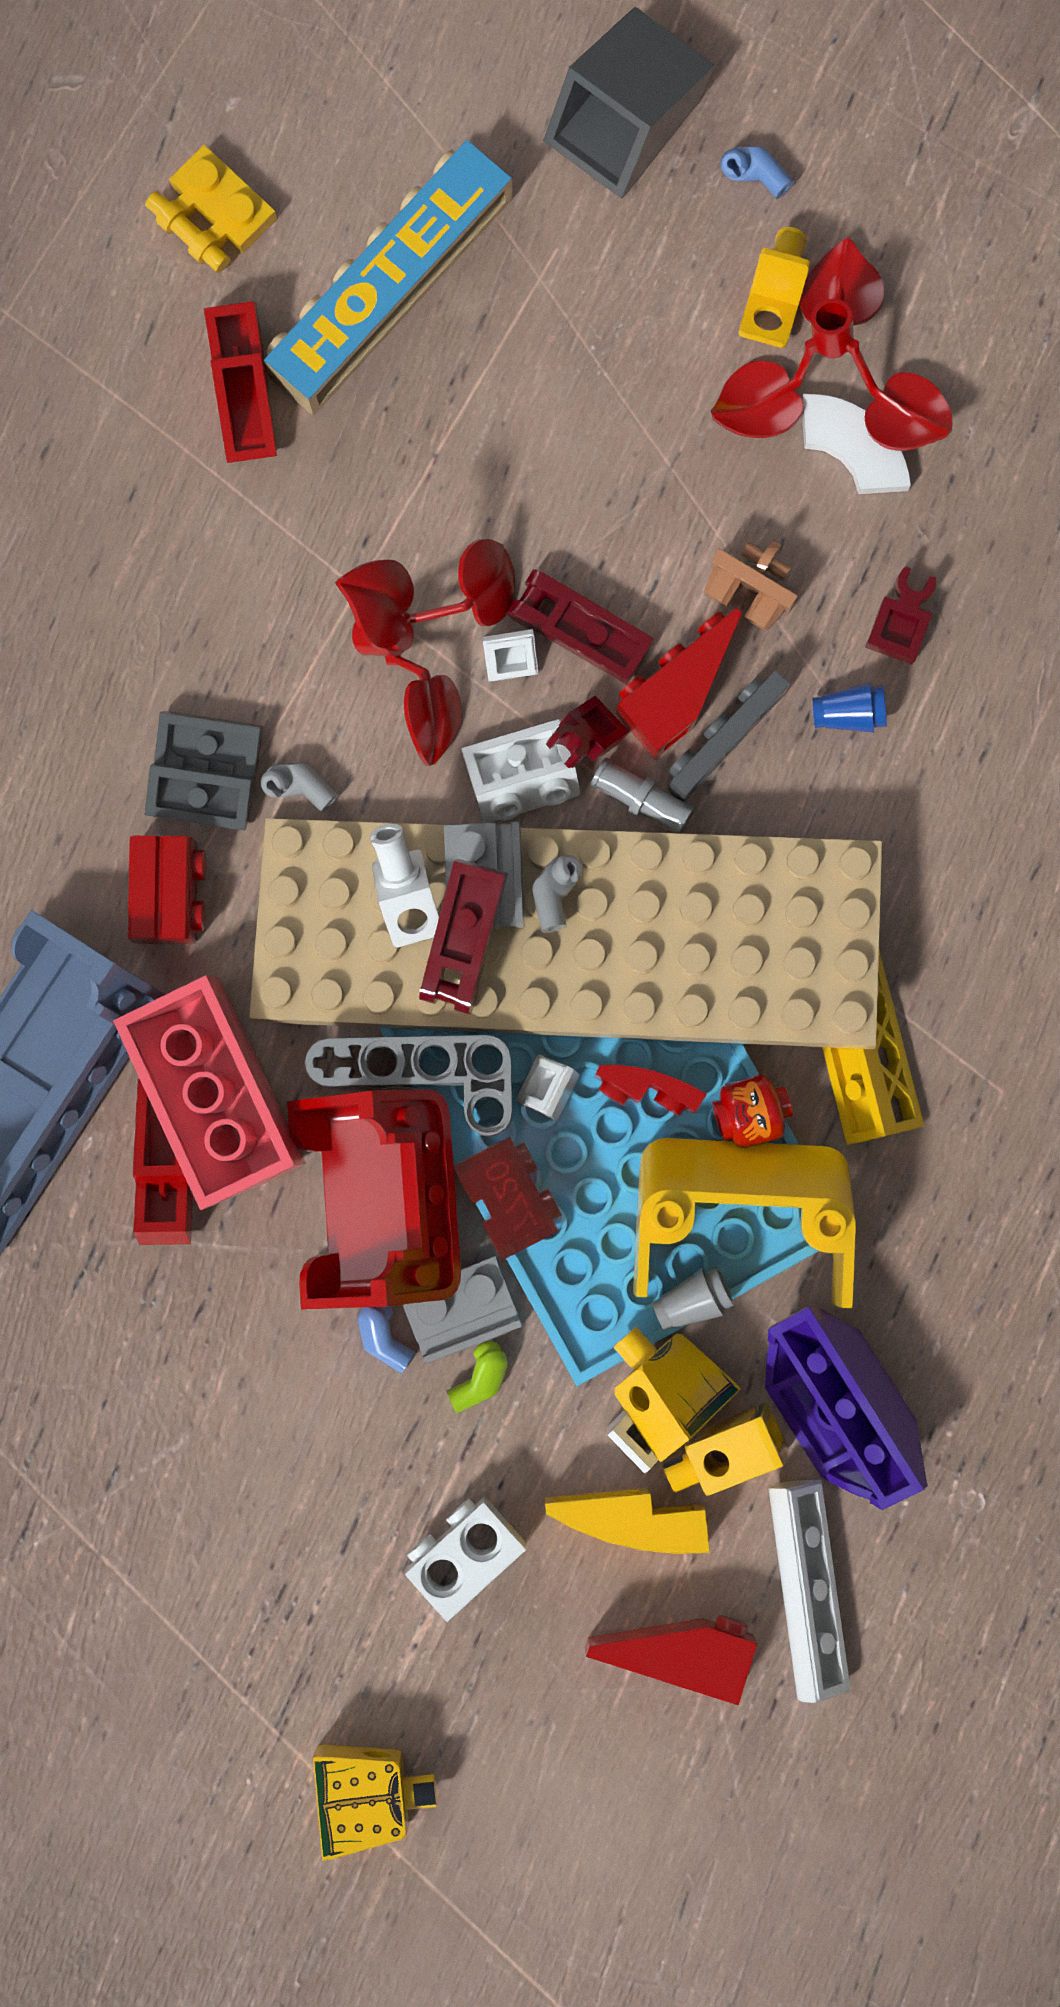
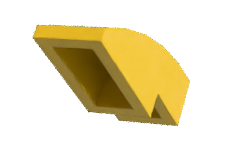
(630, 1520)

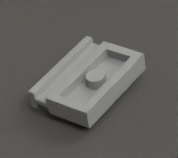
(495, 848)
(471, 1316)

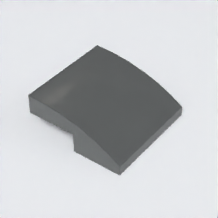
(203, 770)

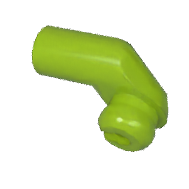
(485, 1380)

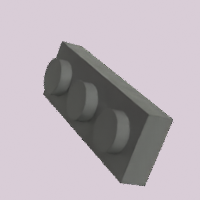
(726, 734)

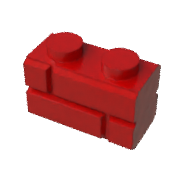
(165, 889)

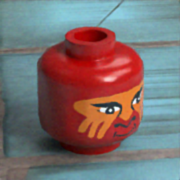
(752, 1111)

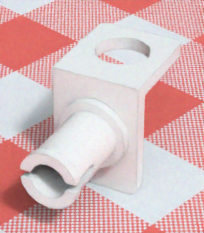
(401, 885)

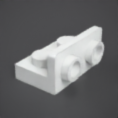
(520, 773)

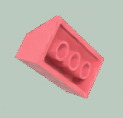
(209, 1091)

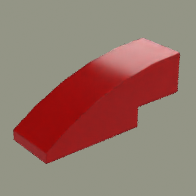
(241, 381)
(161, 1189)

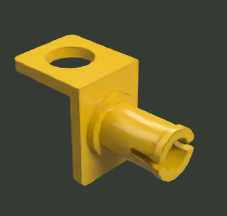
(777, 287)

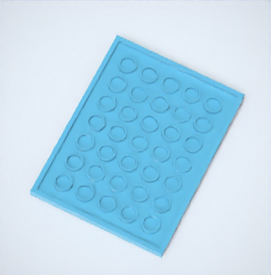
(591, 1166)

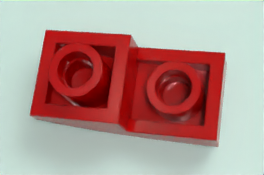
(632, 1082)

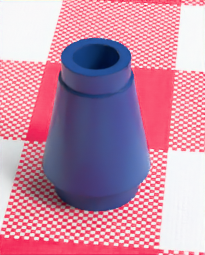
(851, 709)

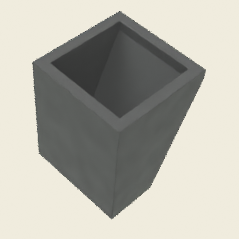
(626, 100)

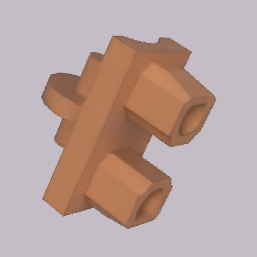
(731, 573)

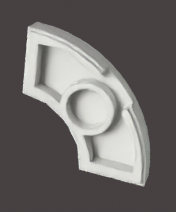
(840, 431)

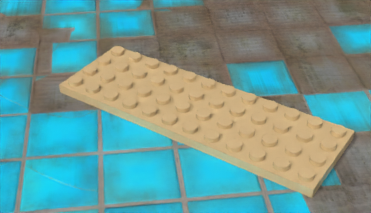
(656, 945)

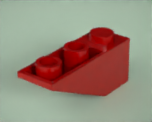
(671, 700)

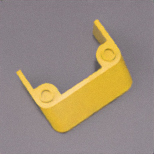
(688, 1171)

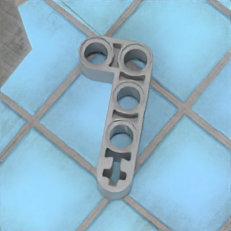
(410, 1073)

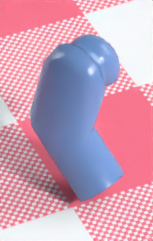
(756, 165)
(377, 1338)

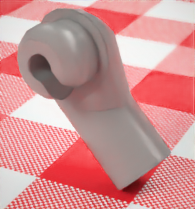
(552, 888)

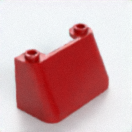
(384, 1198)

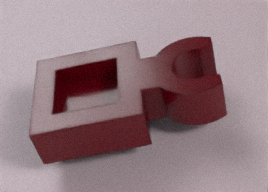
(901, 623)
(588, 731)

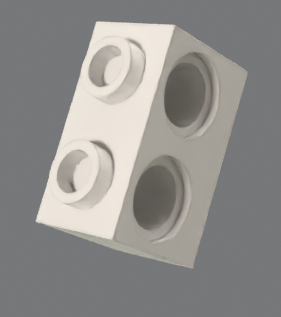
(474, 1566)

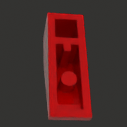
(687, 1654)

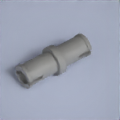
(642, 796)

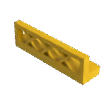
(866, 1087)

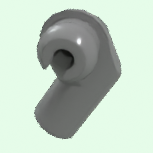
(297, 780)

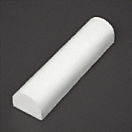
(809, 1590)

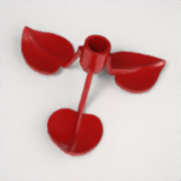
(835, 297)
(379, 601)

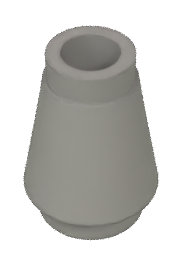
(694, 1300)

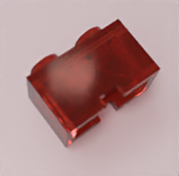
(504, 1184)

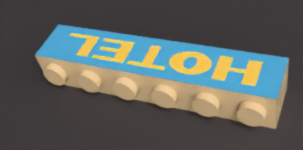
(388, 276)

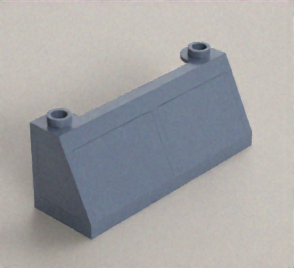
(55, 1054)

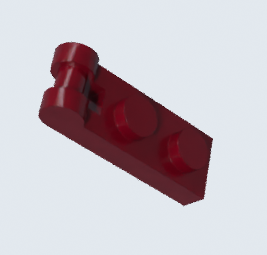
(581, 627)
(463, 934)

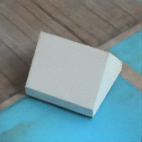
(510, 655)
(548, 1087)

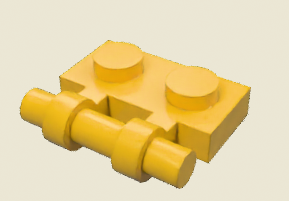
(222, 199)

